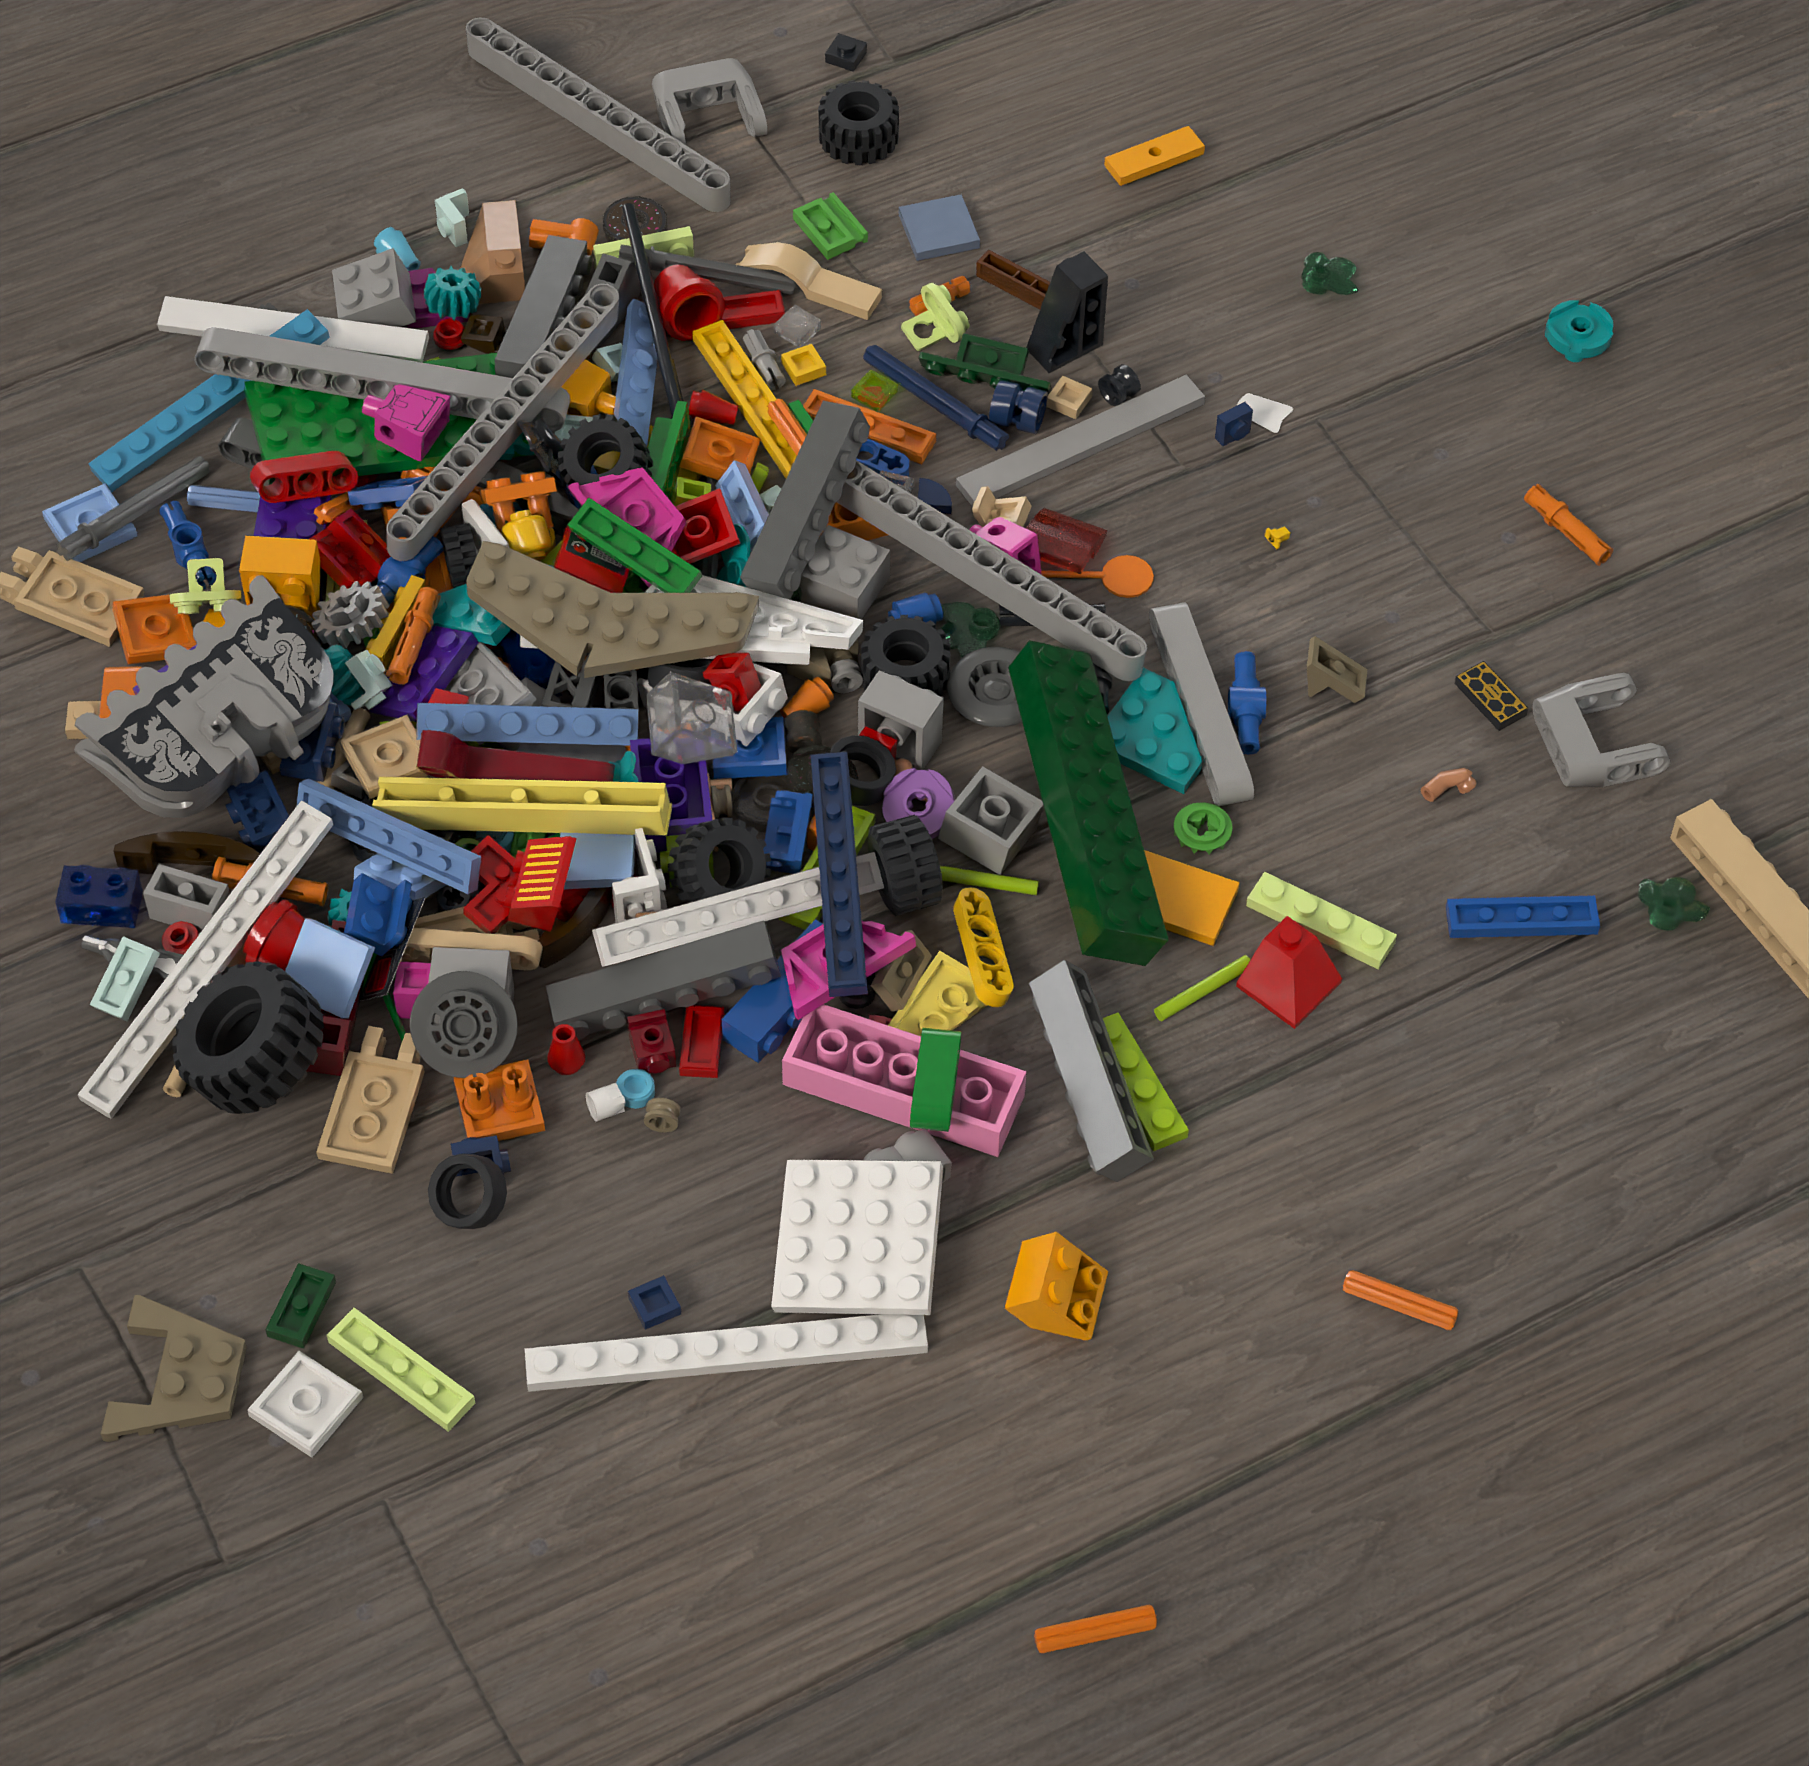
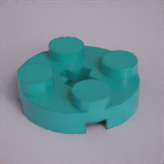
(1578, 344)

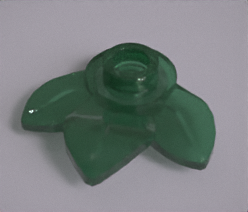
(1328, 274)
(964, 627)
(1671, 902)

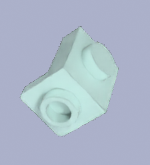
(450, 216)
(370, 674)

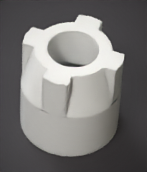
(605, 1102)

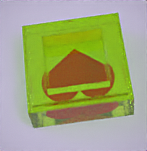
(874, 390)

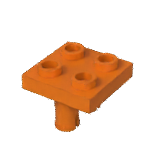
(533, 488)
(500, 1102)

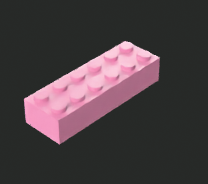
(875, 1073)

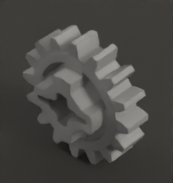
(350, 614)

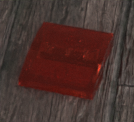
(1066, 540)

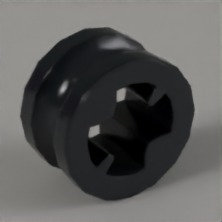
(449, 893)

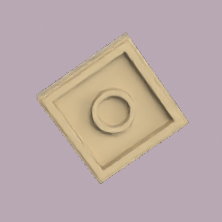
(383, 752)

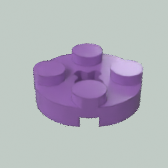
(919, 784)

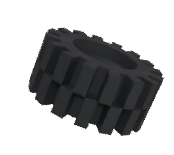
(458, 552)

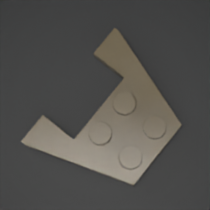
(194, 1378)

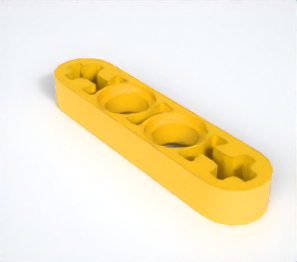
(991, 947)

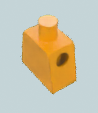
(590, 391)

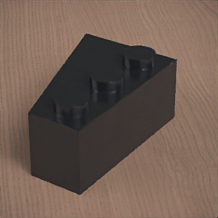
(1071, 313)

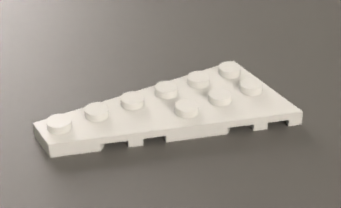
(789, 619)

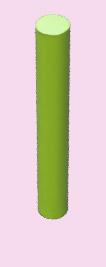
(989, 880)
(1201, 988)

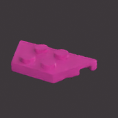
(636, 501)
(807, 963)

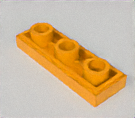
(1154, 155)

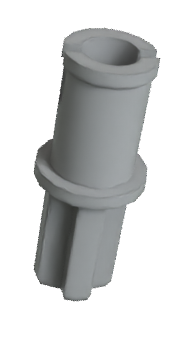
(763, 359)

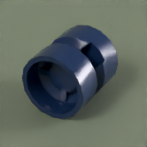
(1006, 404)

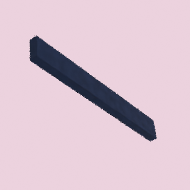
(838, 875)

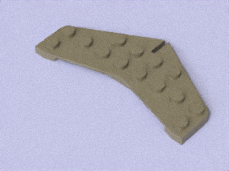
(617, 629)

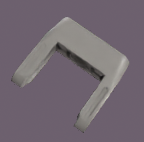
(703, 87)
(1572, 745)

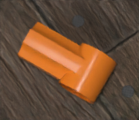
(578, 229)

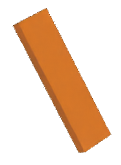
(886, 430)

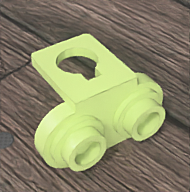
(939, 311)
(190, 601)

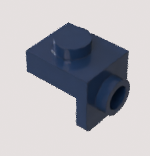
(484, 1147)

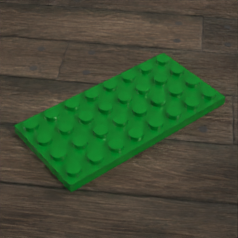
(310, 422)

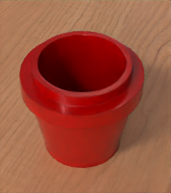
(687, 301)
(274, 935)

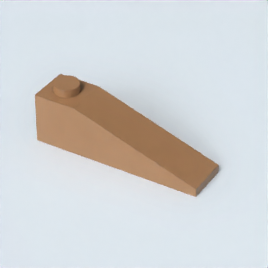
(496, 253)

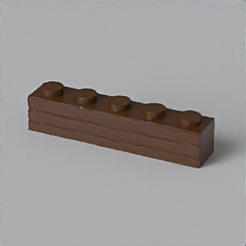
(1012, 278)

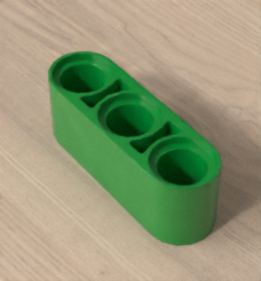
(935, 1079)

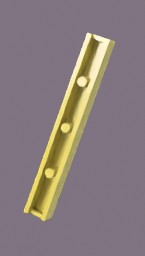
(526, 805)

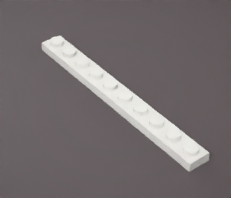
(205, 959)
(724, 1351)

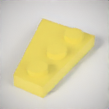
(940, 999)

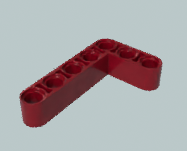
(449, 757)

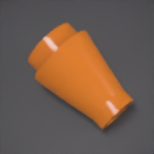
(812, 696)

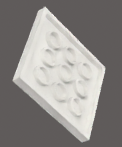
(858, 1237)

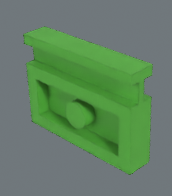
(830, 226)

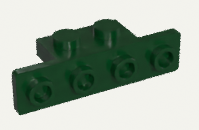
(986, 362)

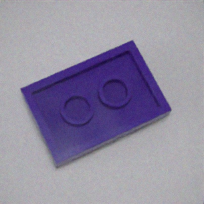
(436, 664)

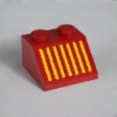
(540, 881)

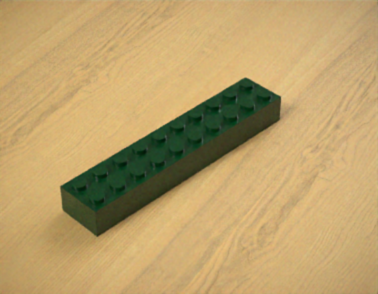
(1087, 805)

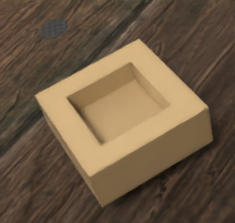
(1069, 397)
(75, 710)

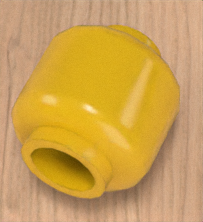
(528, 534)

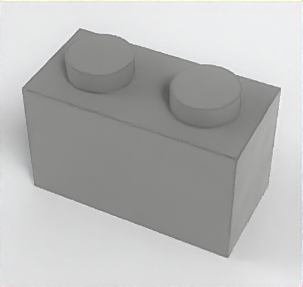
(183, 896)

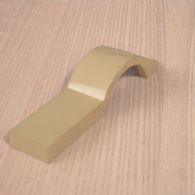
(817, 283)

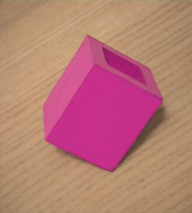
(409, 982)

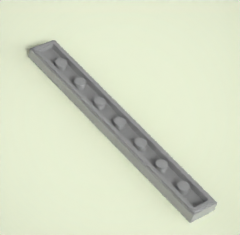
(1082, 439)

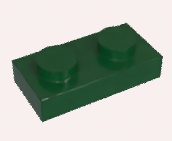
(300, 1305)

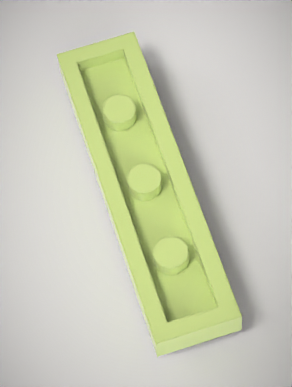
(1325, 920)
(401, 1369)

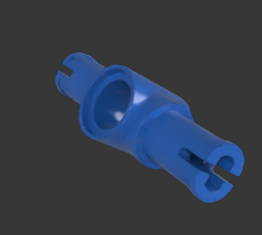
(187, 541)
(397, 573)
(1247, 702)

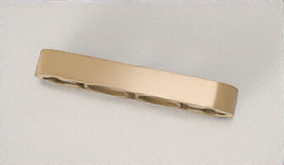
(524, 951)

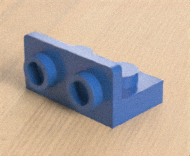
(378, 913)

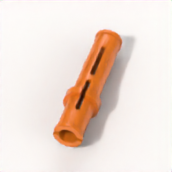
(1558, 515)
(417, 624)

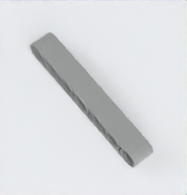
(1203, 704)

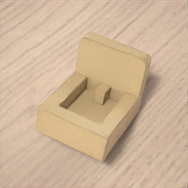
(987, 508)

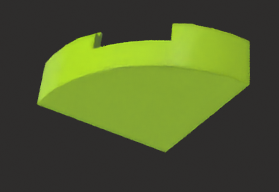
(759, 475)

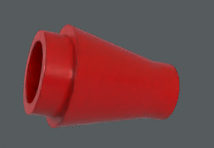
(712, 408)
(565, 1051)

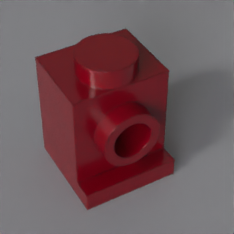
(651, 1041)

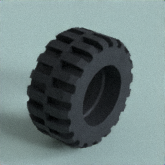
(248, 1037)

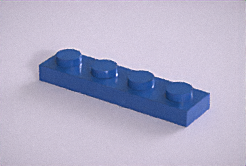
(1522, 916)

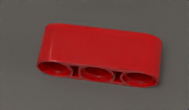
(289, 469)

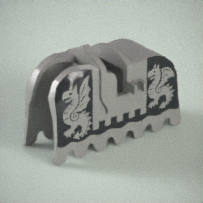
(216, 707)

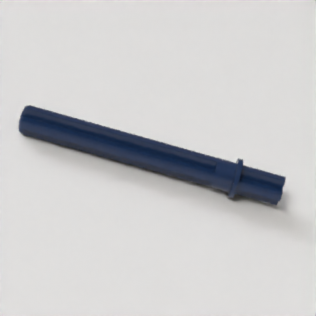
(976, 425)

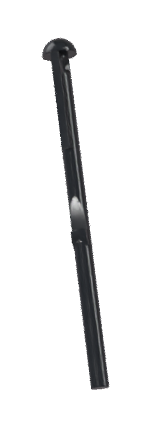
(652, 304)

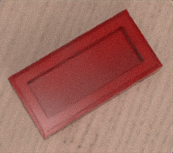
(753, 309)
(701, 1041)

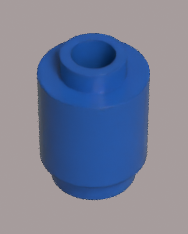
(919, 605)

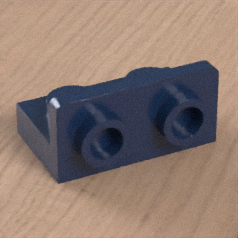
(318, 749)
(258, 809)

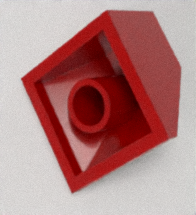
(706, 527)
(1290, 973)

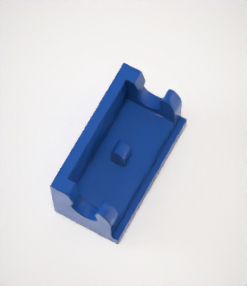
(787, 830)

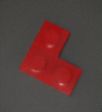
(496, 874)

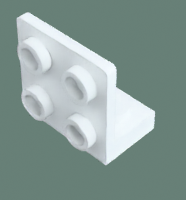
(644, 892)

